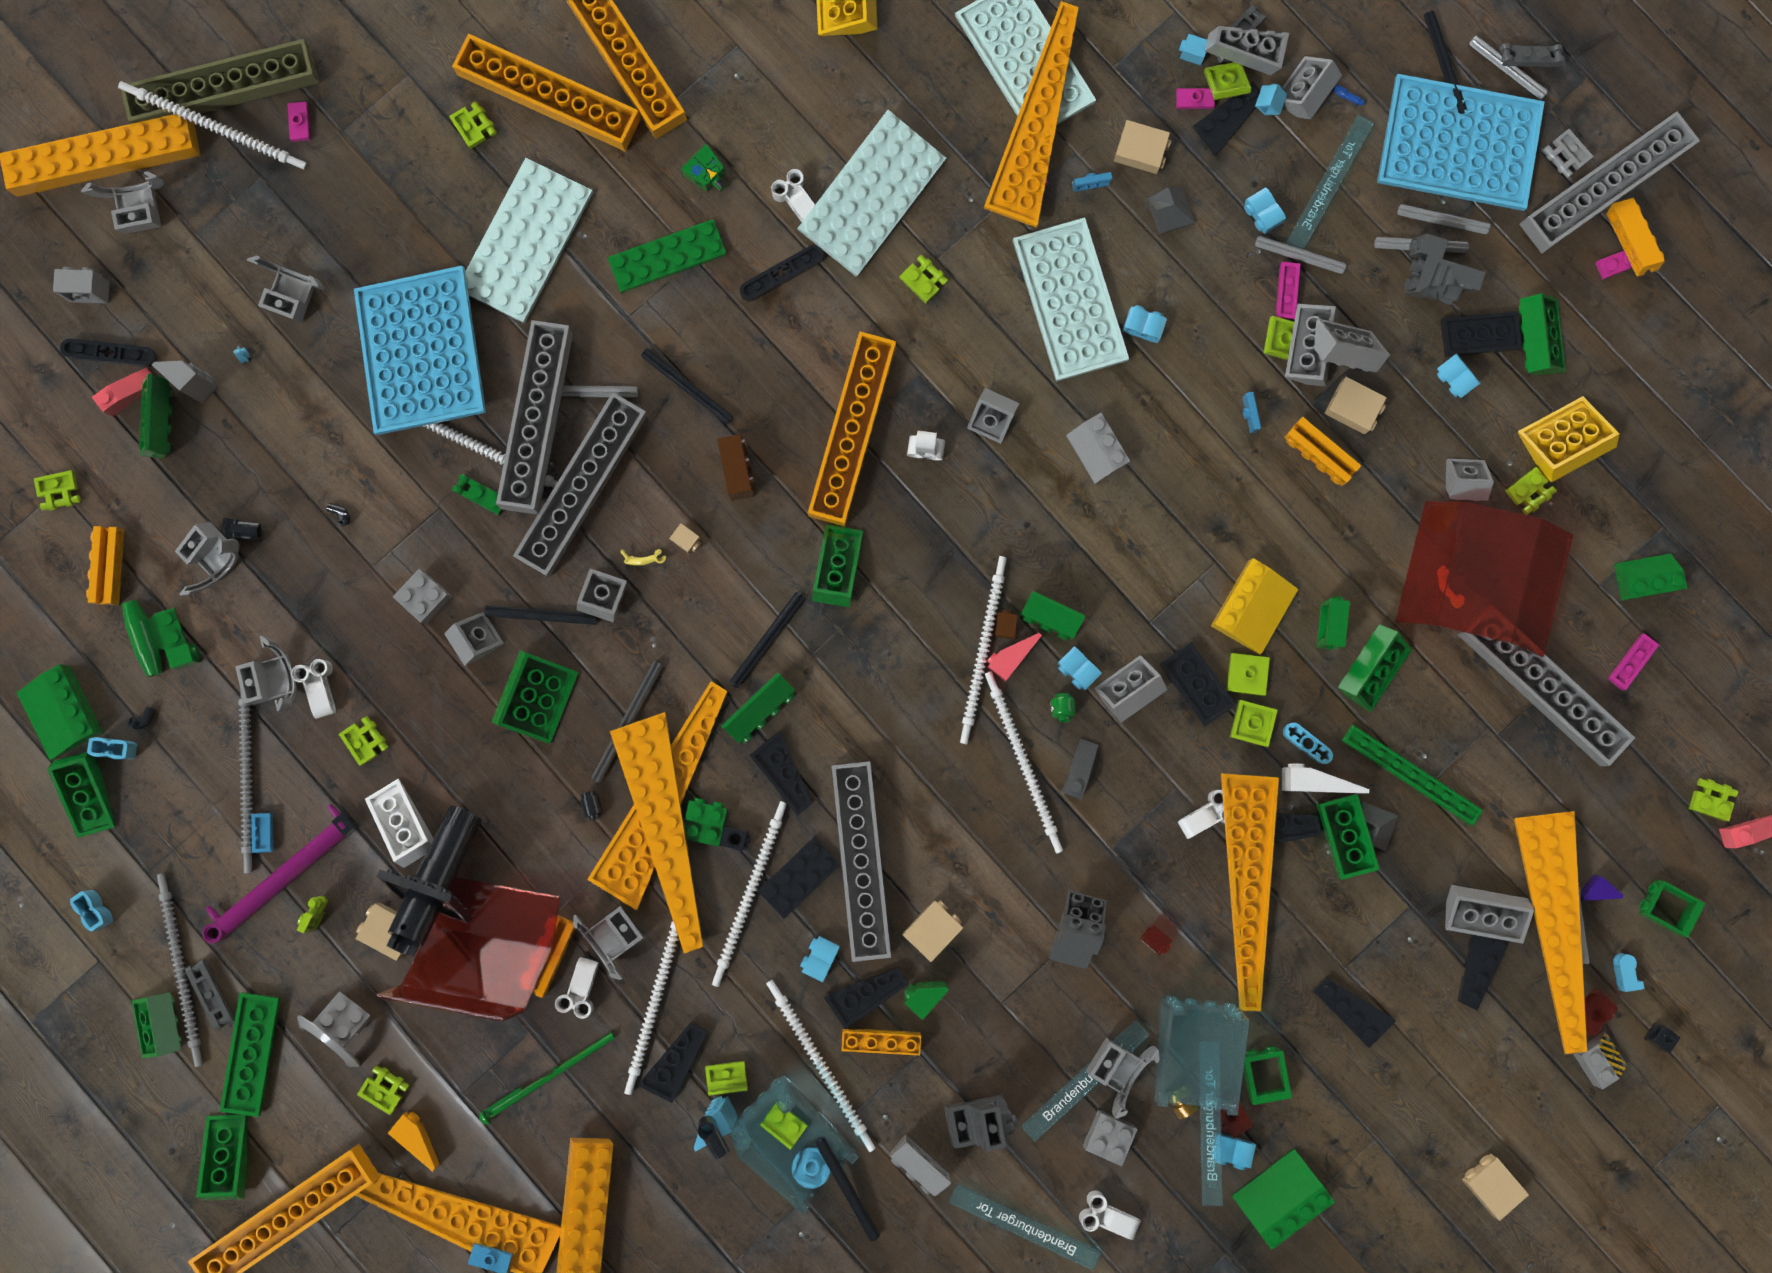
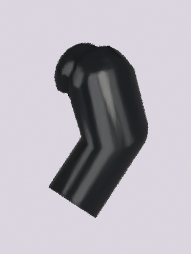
(341, 512)
(142, 721)

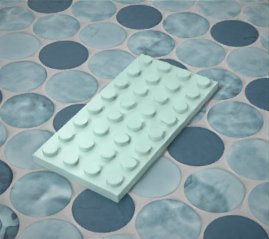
(1010, 42)
(871, 193)
(525, 240)
(1070, 299)

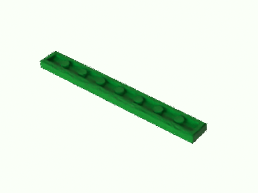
(1412, 775)

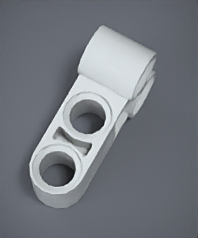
(794, 194)
(926, 446)
(317, 687)
(1203, 817)
(580, 988)
(1108, 1217)

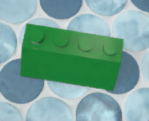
(1542, 335)
(154, 417)
(1375, 667)
(758, 709)
(1347, 836)

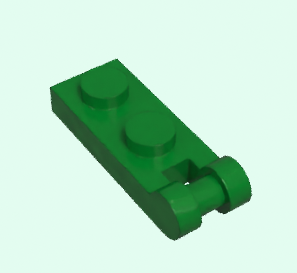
(478, 494)

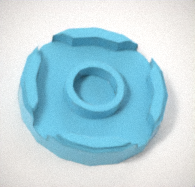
(810, 1168)

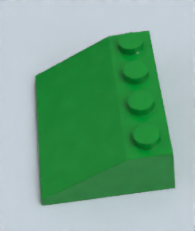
(534, 697)
(59, 711)
(1283, 1199)

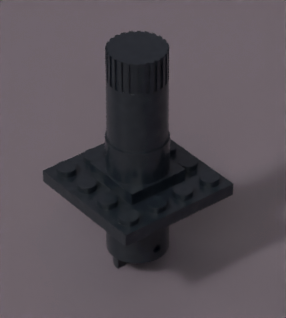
(429, 889)

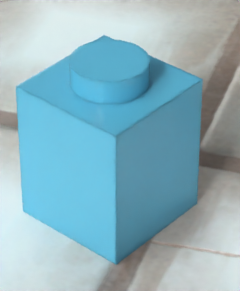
(1193, 49)
(1271, 99)

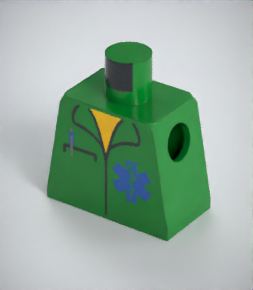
(705, 170)

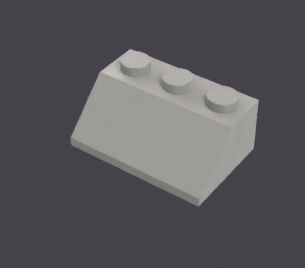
(1310, 86)
(187, 378)
(1098, 448)
(1131, 688)
(920, 1166)

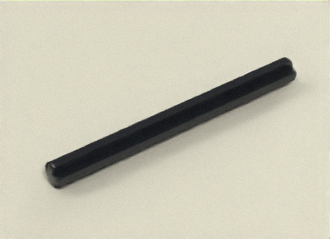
(1443, 57)
(687, 386)
(540, 615)
(767, 639)
(847, 1189)

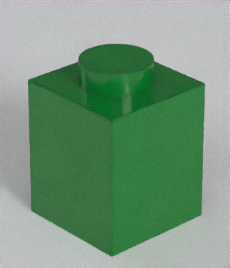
(183, 656)

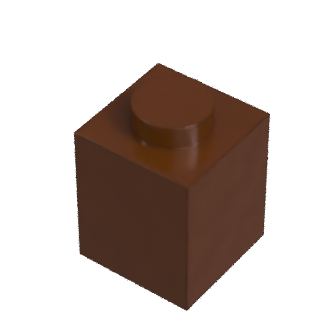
(1006, 624)

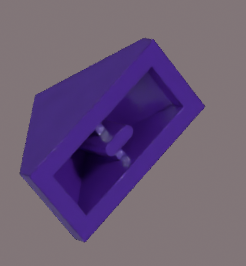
(1599, 889)

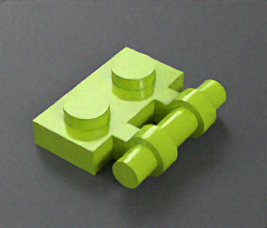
(467, 127)
(920, 283)
(56, 484)
(1526, 486)
(358, 744)
(1710, 805)
(310, 920)
(380, 1095)

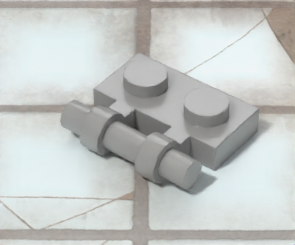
(1571, 149)

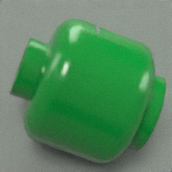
(1063, 707)

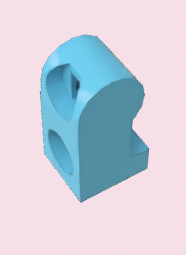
(1625, 973)

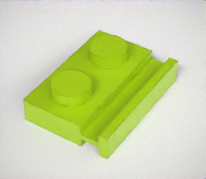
(726, 1078)
(784, 1126)

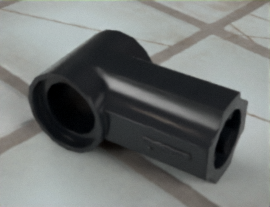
(244, 530)
(713, 1138)

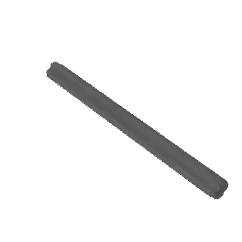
(628, 718)

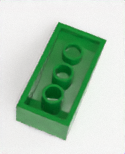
(837, 566)
(82, 793)
(223, 1158)

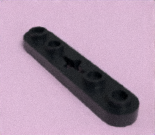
(798, 263)
(91, 350)

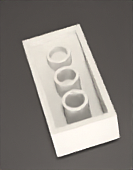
(1299, 778)
(399, 823)

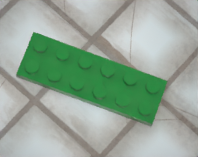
(667, 256)
(250, 1054)

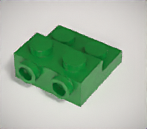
(705, 822)

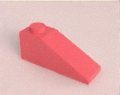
(121, 393)
(1009, 658)
(1747, 832)

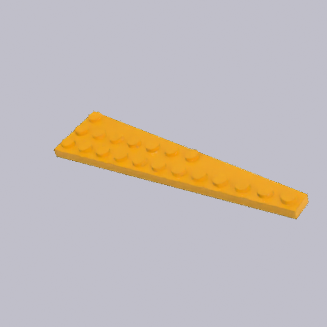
(1025, 163)
(651, 778)
(1250, 833)
(627, 861)
(1552, 879)
(467, 1221)

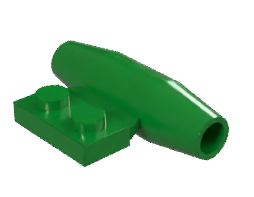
(150, 635)

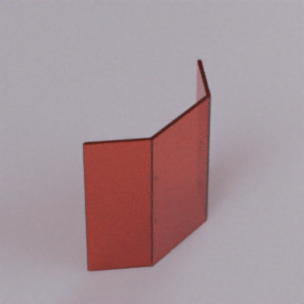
(1485, 573)
(483, 965)

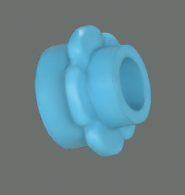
(242, 354)

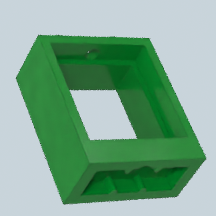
(1333, 623)
(1688, 917)
(1268, 1095)

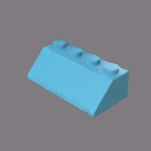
(725, 1116)

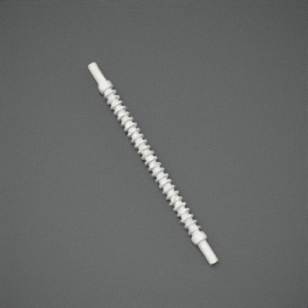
(142, 94)
(464, 440)
(997, 695)
(968, 720)
(723, 962)
(635, 1070)
(860, 1129)

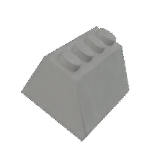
(1349, 346)
(1303, 359)
(1488, 914)

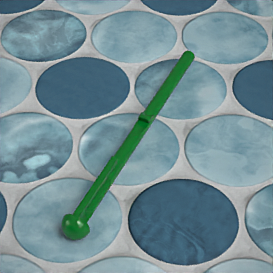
(516, 1095)

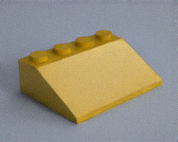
(846, 17)
(1568, 438)
(1255, 606)

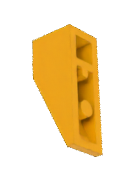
(413, 1137)

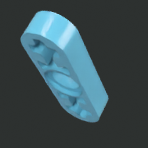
(1316, 756)

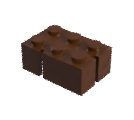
(736, 467)

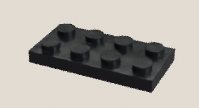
(1481, 334)
(1197, 684)
(798, 878)

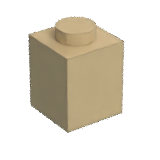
(685, 539)

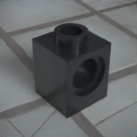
(726, 838)
(1662, 1037)

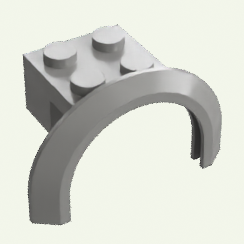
(134, 204)
(289, 292)
(211, 551)
(268, 679)
(610, 937)
(338, 1025)
(1119, 1070)

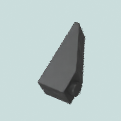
(1080, 769)

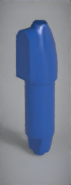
(1343, 93)

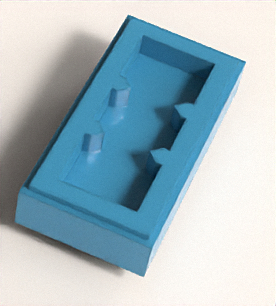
(1092, 181)
(1251, 413)
(262, 833)
(490, 1258)

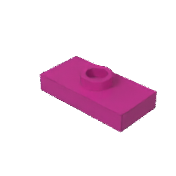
(1194, 98)
(298, 121)

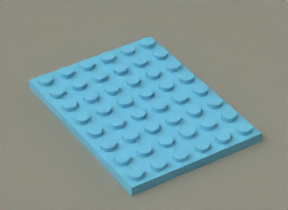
(1462, 156)
(419, 350)

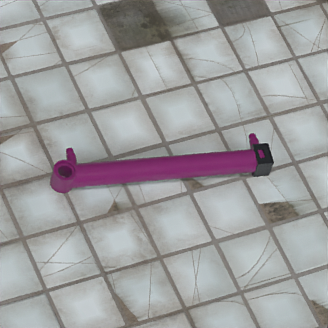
(341, 826)

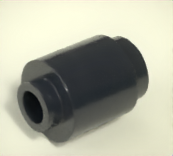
(591, 805)

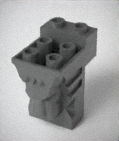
(1436, 277)
(1079, 931)
(980, 1123)

